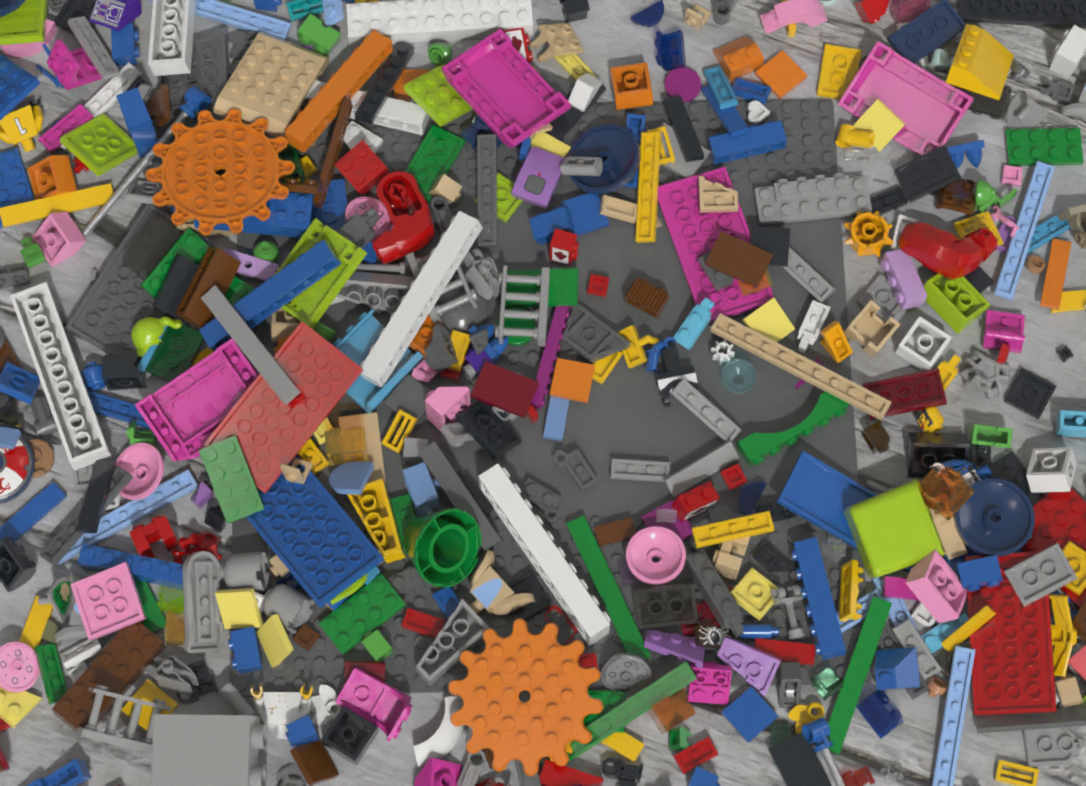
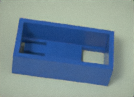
(137, 121)

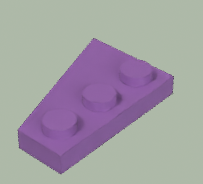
(751, 663)

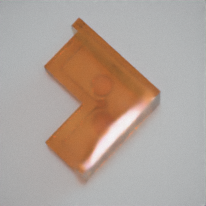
(671, 711)

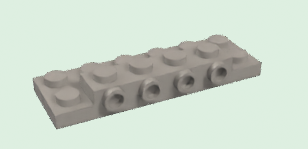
(812, 199)

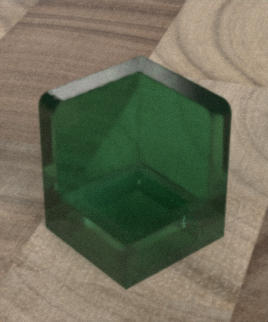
(826, 682)

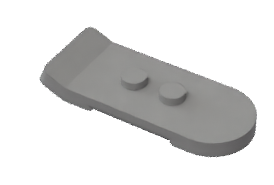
(201, 608)

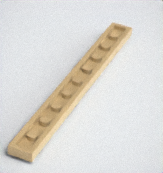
(801, 366)

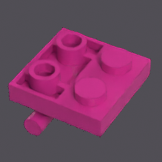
(1003, 329)
(711, 683)

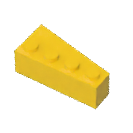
(379, 518)

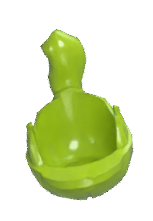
(149, 329)

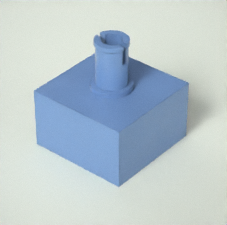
(421, 489)

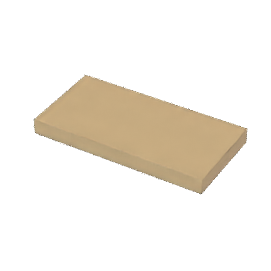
(371, 426)

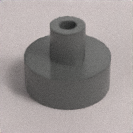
(1019, 71)

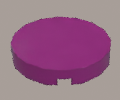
(683, 83)

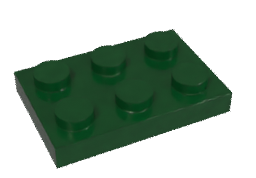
(175, 352)

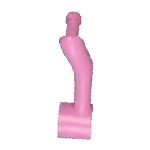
(999, 216)

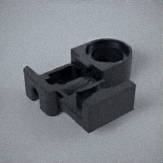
(205, 684)
(628, 772)

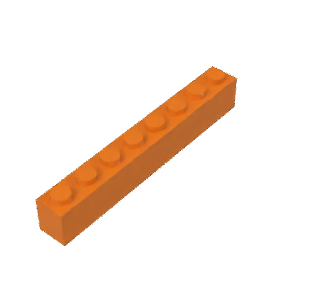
(342, 84)

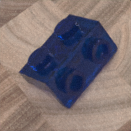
(670, 50)
(880, 713)

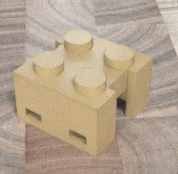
(870, 329)
(727, 564)

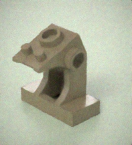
(1076, 216)

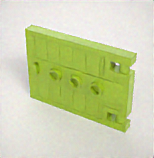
(24, 24)
(315, 300)

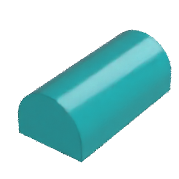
(303, 8)

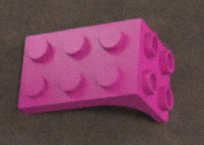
(71, 67)
(375, 702)

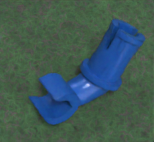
(654, 352)

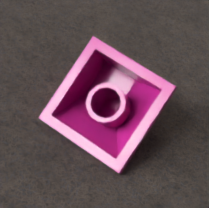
(439, 773)

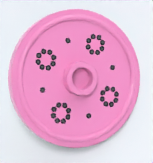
(363, 204)
(18, 667)

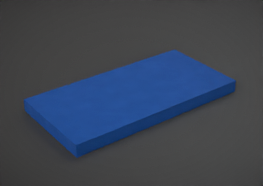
(822, 495)

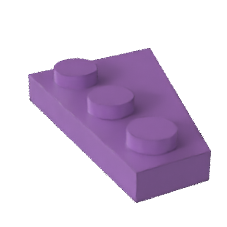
(675, 644)

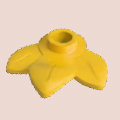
(803, 715)

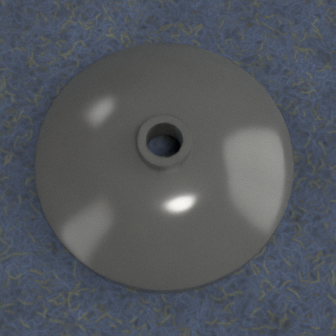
(464, 316)

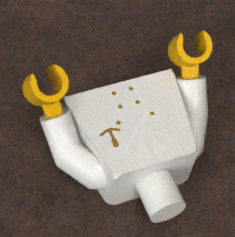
(281, 708)

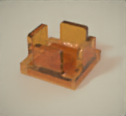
(945, 492)

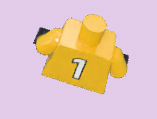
(22, 126)

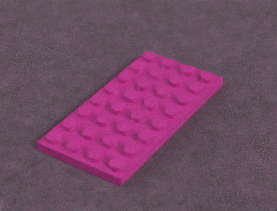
(695, 236)

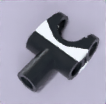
(673, 374)

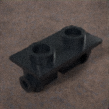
(777, 513)

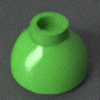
(440, 53)
(984, 192)
(266, 250)
(324, 331)

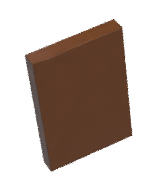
(739, 259)

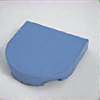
(351, 477)

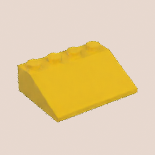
(980, 63)

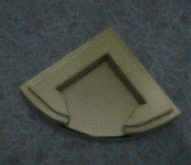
(49, 632)

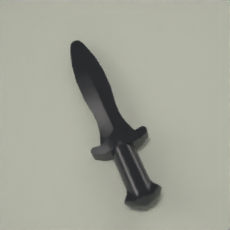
(3, 424)

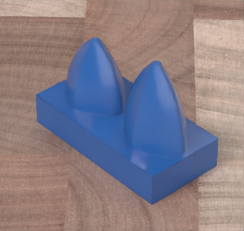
(973, 152)
(493, 348)

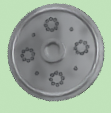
(626, 673)

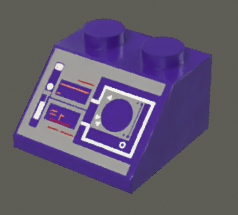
(115, 13)

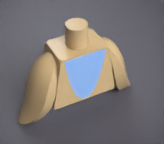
(492, 591)

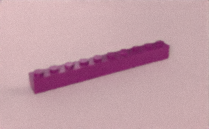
(550, 355)

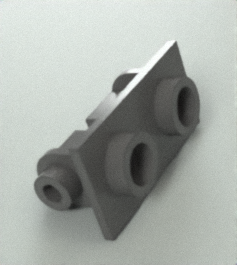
(17, 277)

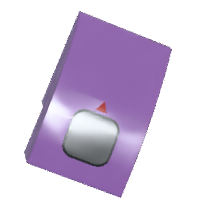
(538, 178)

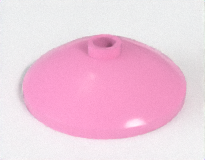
(138, 461)
(657, 543)

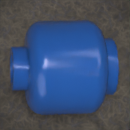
(93, 376)

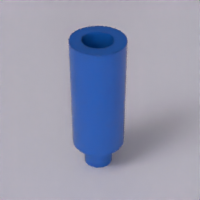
(759, 631)

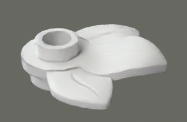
(322, 705)

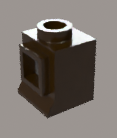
(876, 438)

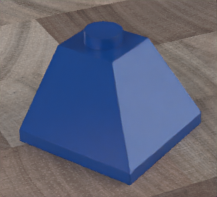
(897, 669)

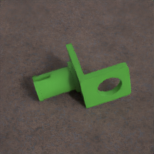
(999, 202)
(31, 253)

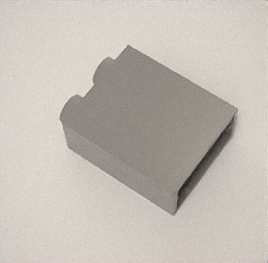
(208, 750)

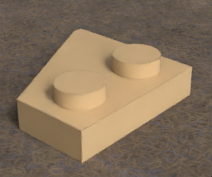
(716, 198)

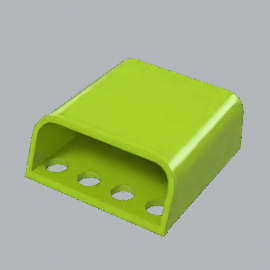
(893, 529)

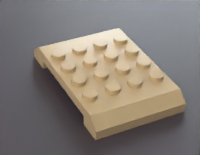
(271, 82)

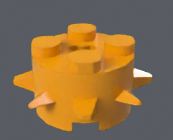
(876, 236)

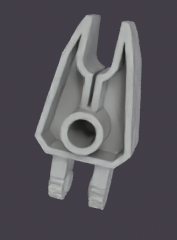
(482, 274)
(173, 674)

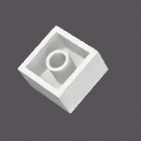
(1069, 52)
(923, 345)
(1051, 470)

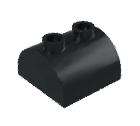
(14, 564)

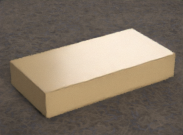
(618, 209)

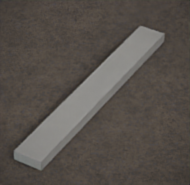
(250, 345)

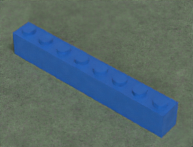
(276, 291)

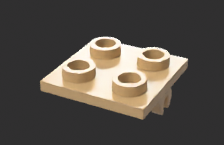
(561, 41)

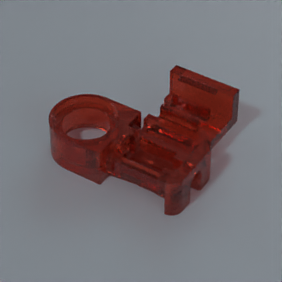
(859, 777)

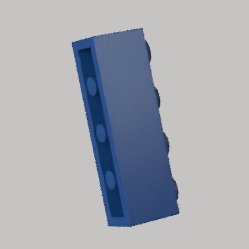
(757, 141)

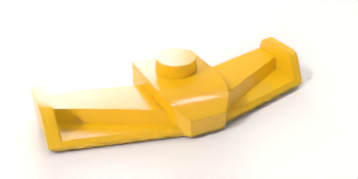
(1063, 633)

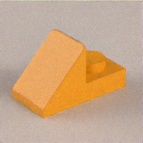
(835, 342)

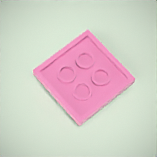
(108, 601)

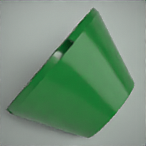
(454, 550)

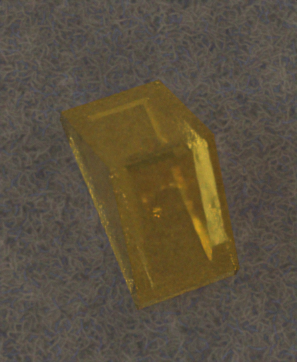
(174, 631)

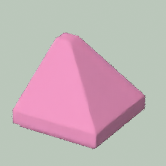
(423, 372)

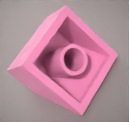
(58, 238)

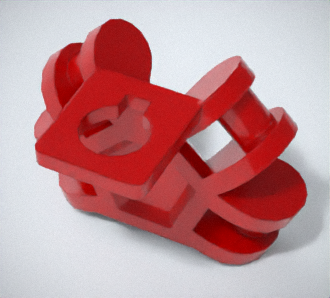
(200, 543)

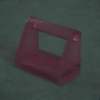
(907, 10)

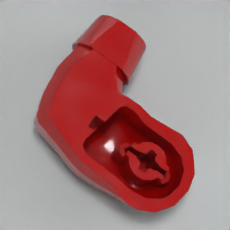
(408, 215)
(945, 251)

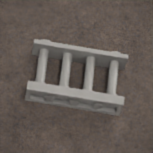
(437, 311)
(539, 315)
(109, 735)

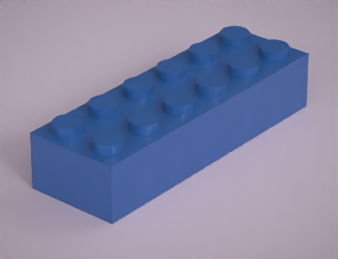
(287, 218)

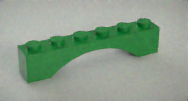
(760, 445)

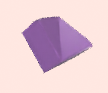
(202, 496)

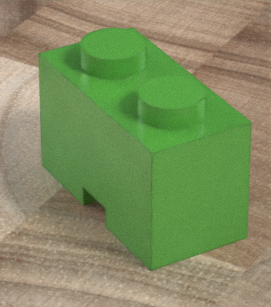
(317, 36)
(990, 435)

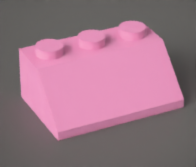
(446, 404)
(937, 587)

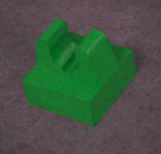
(678, 738)

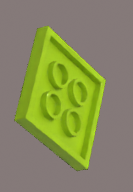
(437, 96)
(99, 144)

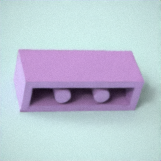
(903, 279)

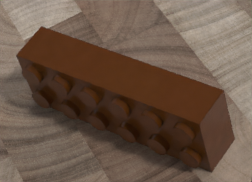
(114, 668)

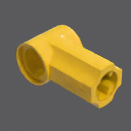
(850, 136)

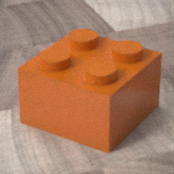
(631, 86)

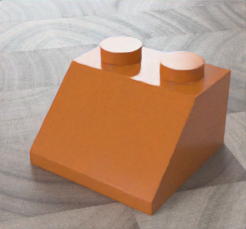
(739, 57)
(52, 177)

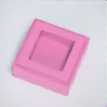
(1011, 175)

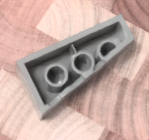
(456, 636)

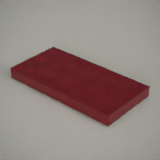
(910, 392)

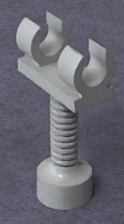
(794, 595)

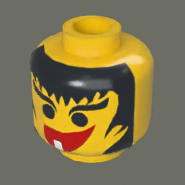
(930, 420)

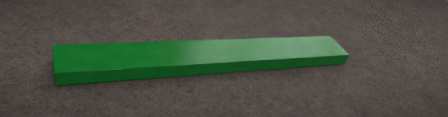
(607, 587)
(857, 672)
(634, 707)

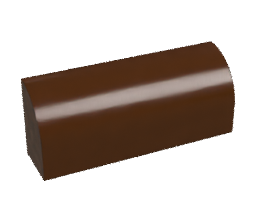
(215, 269)

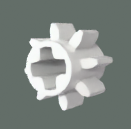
(724, 347)

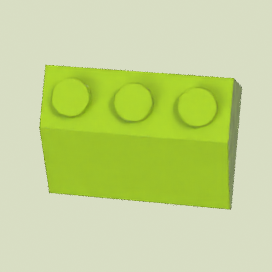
(955, 301)

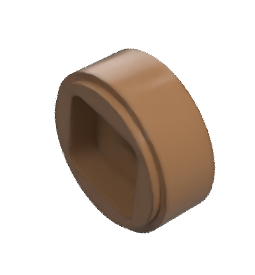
(1035, 264)

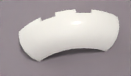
(444, 738)

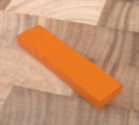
(1055, 274)

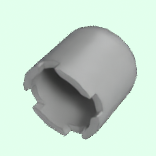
(246, 571)
(290, 605)

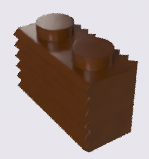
(647, 297)

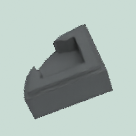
(479, 341)

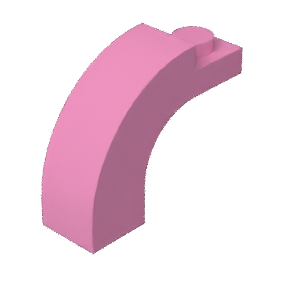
(794, 11)
(29, 49)

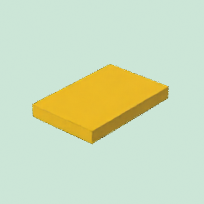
(837, 70)

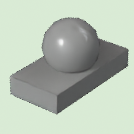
(456, 434)

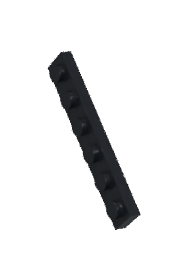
(384, 83)

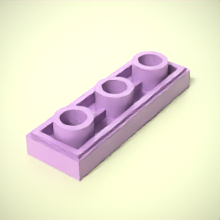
(260, 268)

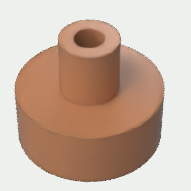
(936, 686)

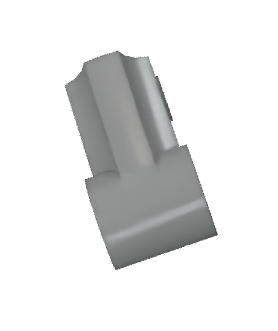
(471, 771)

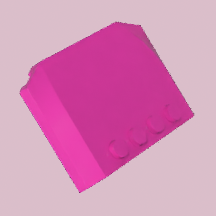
(197, 401)

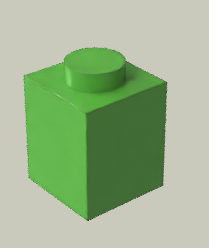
(376, 646)

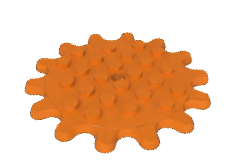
(200, 151)
(532, 727)

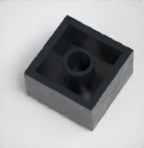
(350, 735)

